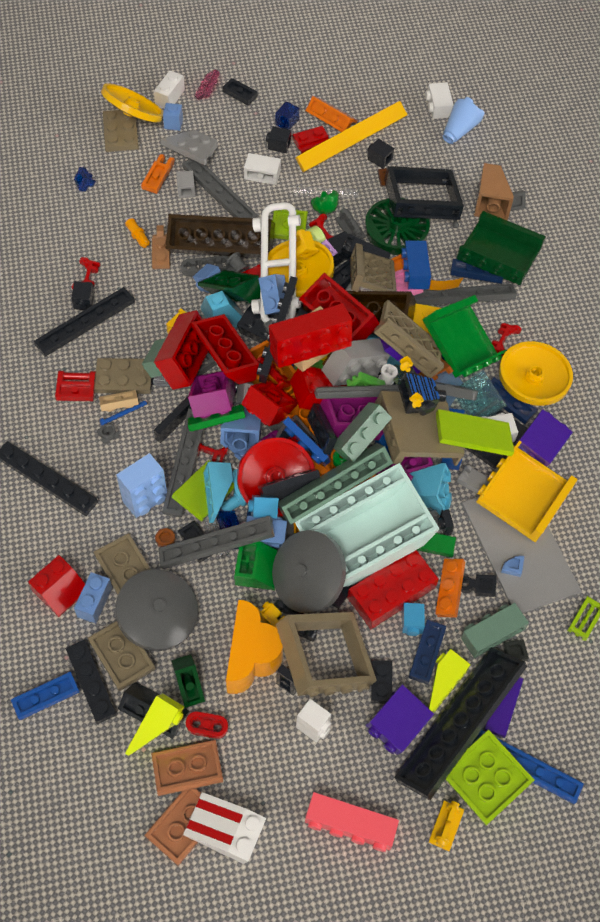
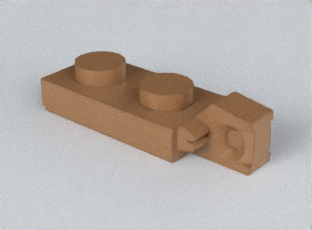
(160, 255)

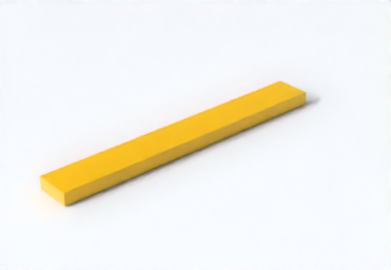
(351, 136)

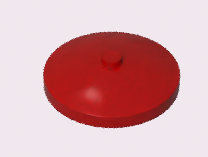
(268, 462)

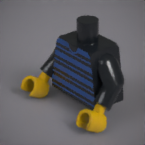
(418, 392)

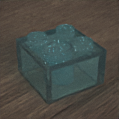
(488, 398)

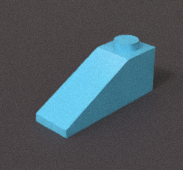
(217, 481)

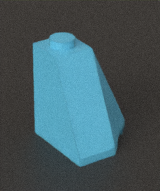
(220, 304)
(433, 486)

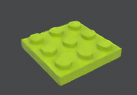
(488, 777)

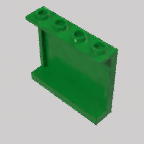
(461, 338)

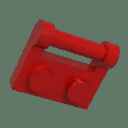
(75, 389)

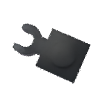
(483, 585)

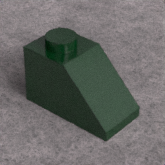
(188, 680)

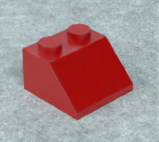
(268, 403)
(57, 585)

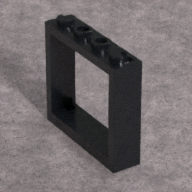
(423, 208)

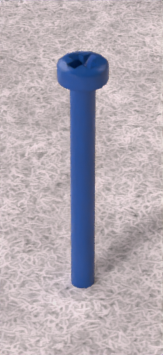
(122, 413)

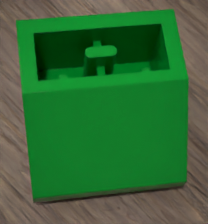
(255, 566)

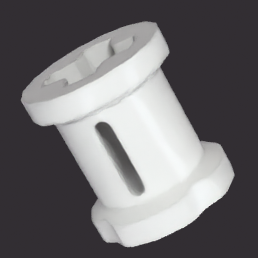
(388, 373)

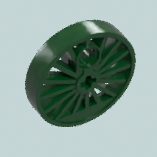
(383, 226)

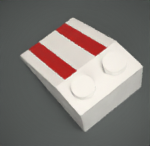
(224, 827)

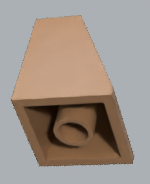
(493, 192)

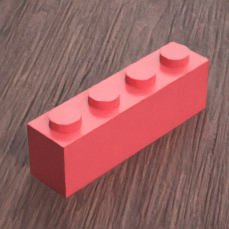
(352, 822)

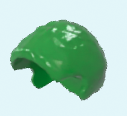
(326, 203)

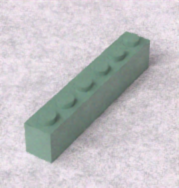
(334, 483)

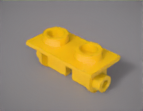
(269, 614)
(446, 825)

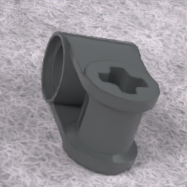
(236, 264)

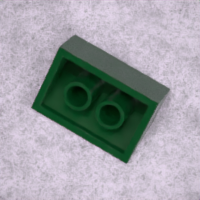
(234, 284)

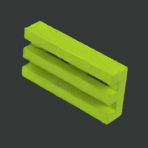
(578, 632)

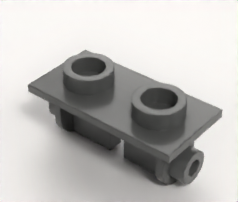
(349, 224)

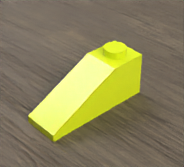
(447, 675)
(160, 717)

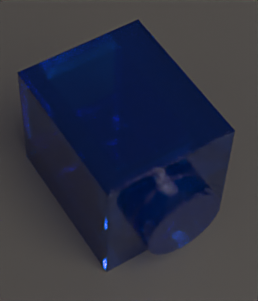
(287, 116)

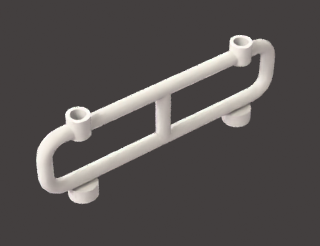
(261, 225)

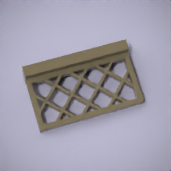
(361, 272)
(401, 340)

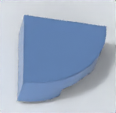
(513, 566)

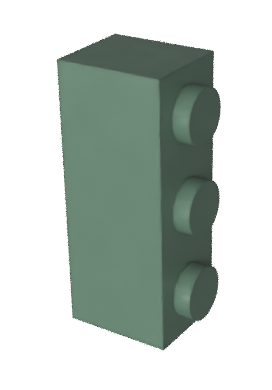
(361, 431)
(494, 629)

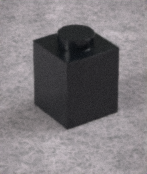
(279, 139)
(380, 153)
(82, 295)

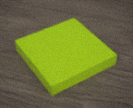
(280, 218)

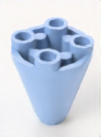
(462, 119)

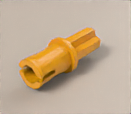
(137, 233)

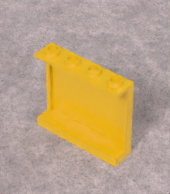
(524, 493)

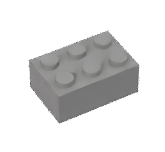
(363, 356)

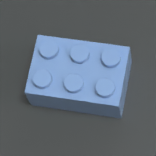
(142, 485)

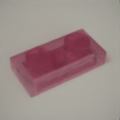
(207, 84)

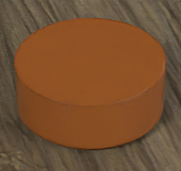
(165, 537)

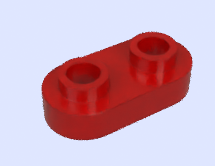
(208, 722)

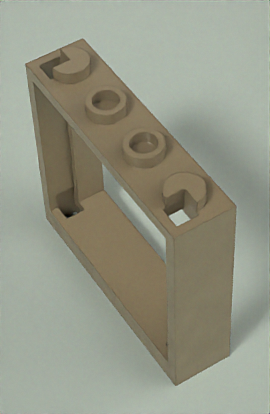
(297, 661)

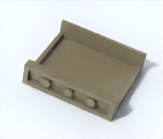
(412, 433)

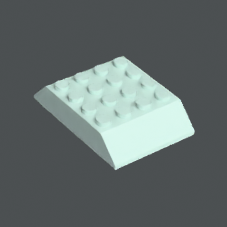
(374, 523)

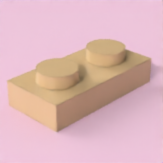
(118, 400)

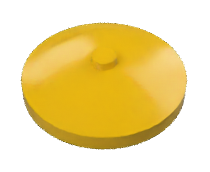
(132, 103)
(306, 270)
(535, 373)

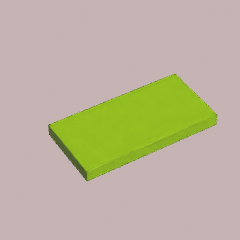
(474, 432)

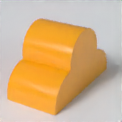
(254, 649)

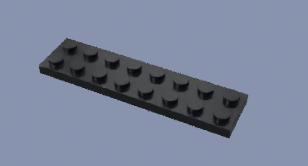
(460, 723)

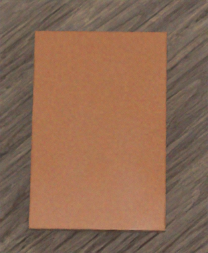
(186, 767)
(169, 828)

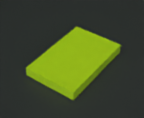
(193, 494)

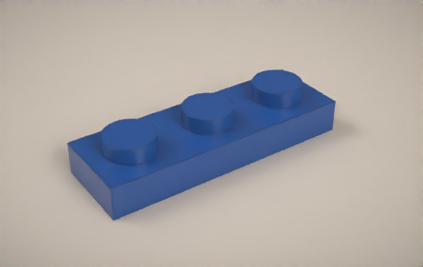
(303, 440)
(45, 696)

